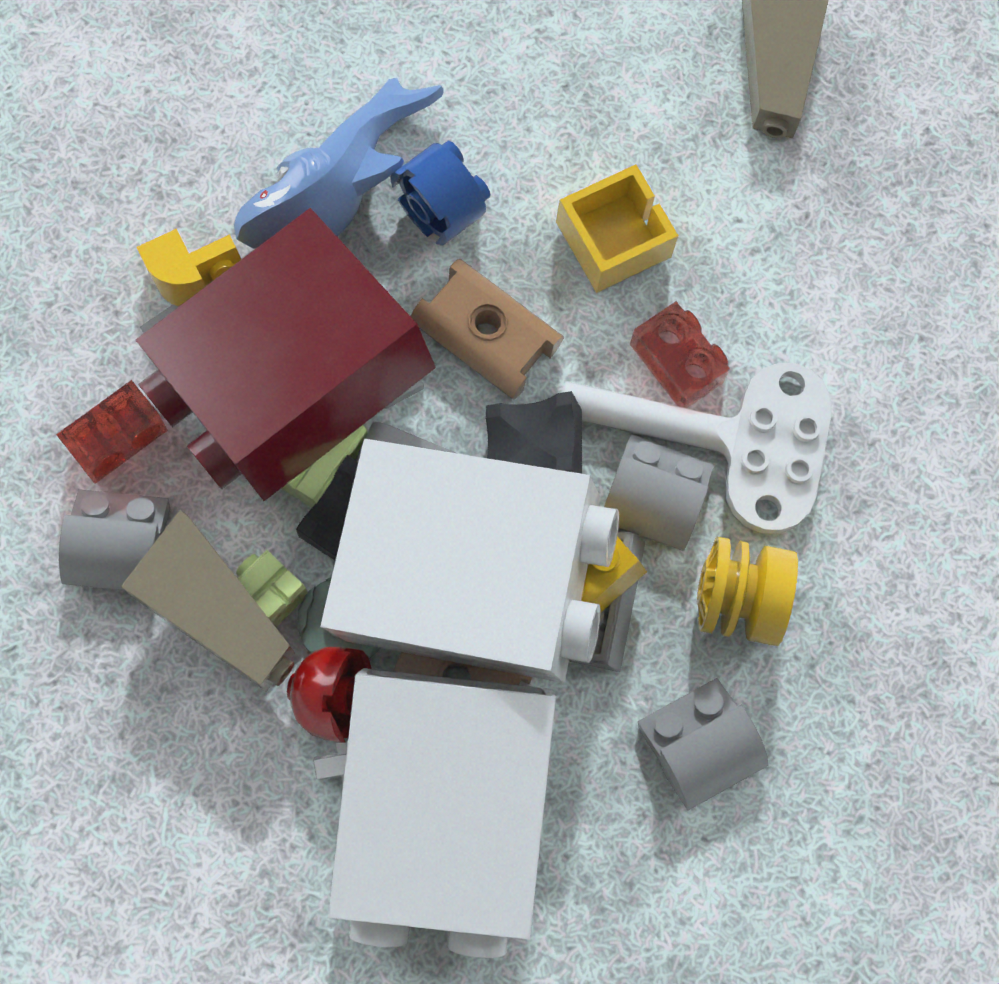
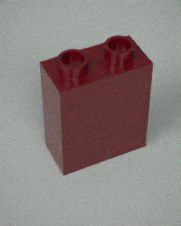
(283, 357)

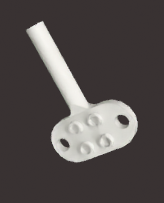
(769, 446)

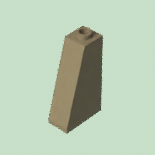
(780, 60)
(203, 599)

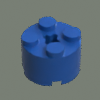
(440, 192)

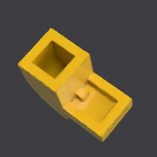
(182, 273)

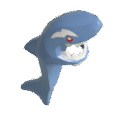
(337, 172)

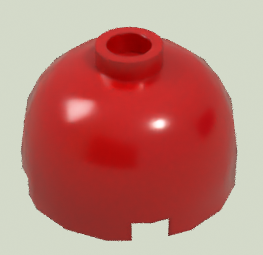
(324, 691)

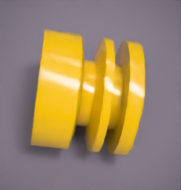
(757, 591)

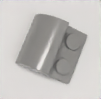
(659, 492)
(108, 537)
(704, 743)

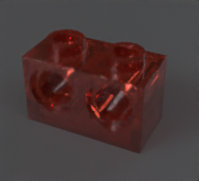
(669, 360)
(112, 431)

